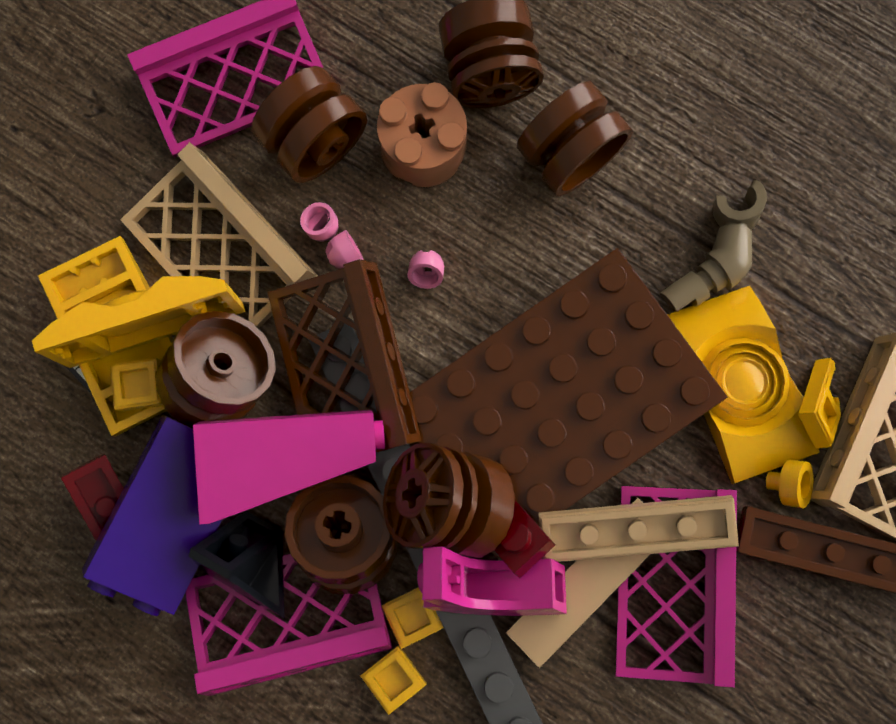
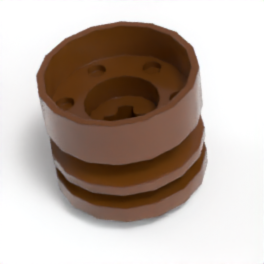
(490, 52)
(448, 500)

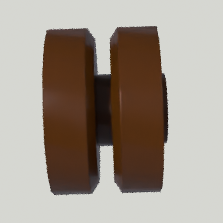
(308, 124)
(574, 138)
(215, 369)
(323, 514)

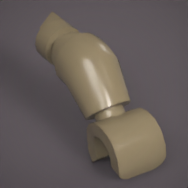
(730, 254)

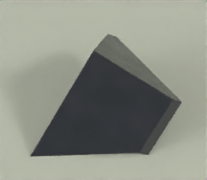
(247, 559)

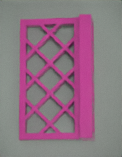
(208, 43)
(718, 600)
(281, 658)

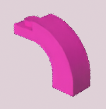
(489, 586)

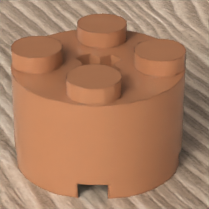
(426, 111)

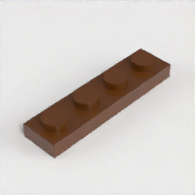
(817, 549)

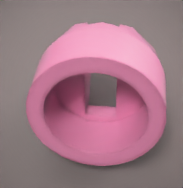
(315, 218)
(342, 250)
(422, 278)

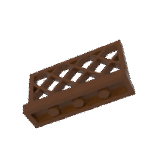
(376, 344)

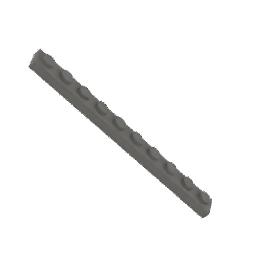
(471, 635)

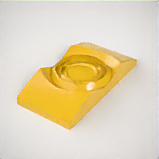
(99, 278)
(133, 319)
(741, 350)

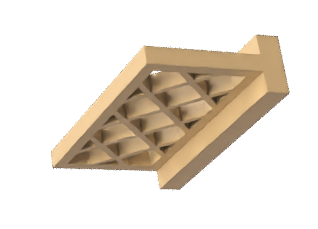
(236, 212)
(855, 437)

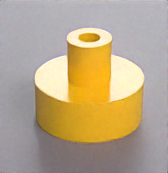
(793, 483)

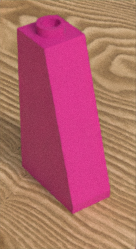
(270, 457)

